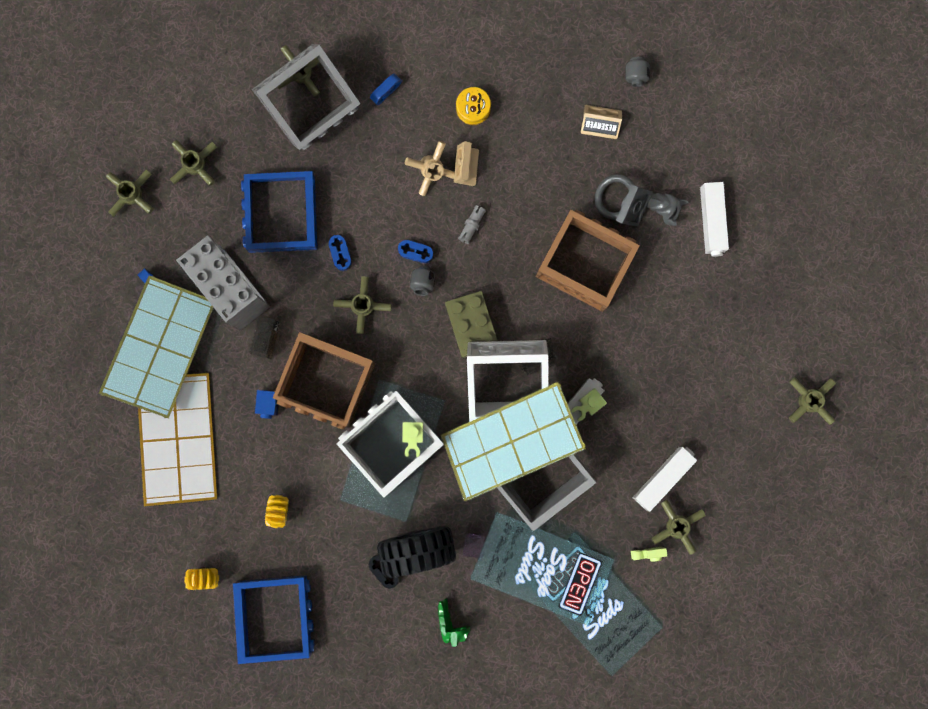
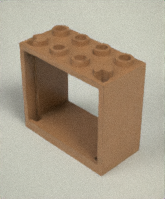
(574, 288)
(292, 367)

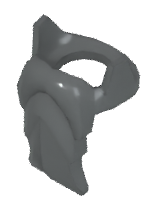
(667, 206)

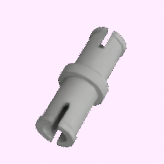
(472, 224)

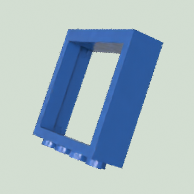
(247, 222)
(241, 619)

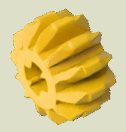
(276, 511)
(201, 578)

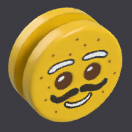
(473, 105)

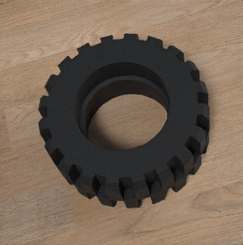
(416, 552)

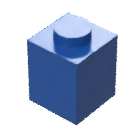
(265, 404)

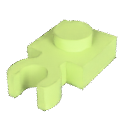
(590, 403)
(412, 435)
(653, 554)

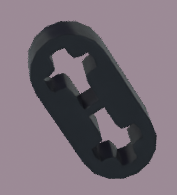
(379, 575)

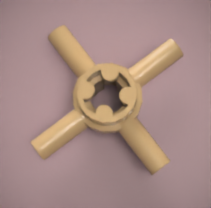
(434, 163)

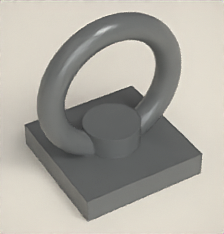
(633, 204)

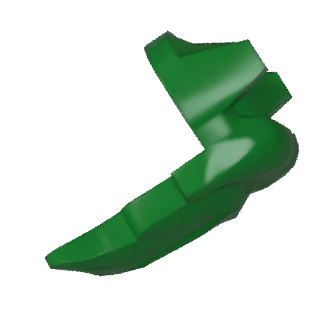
(449, 633)

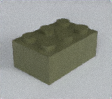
(470, 321)

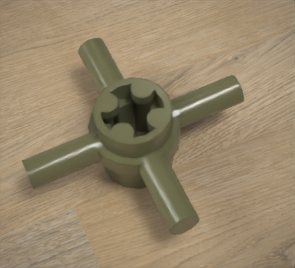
(299, 78)
(197, 168)
(135, 196)
(358, 300)
(804, 400)
(671, 525)

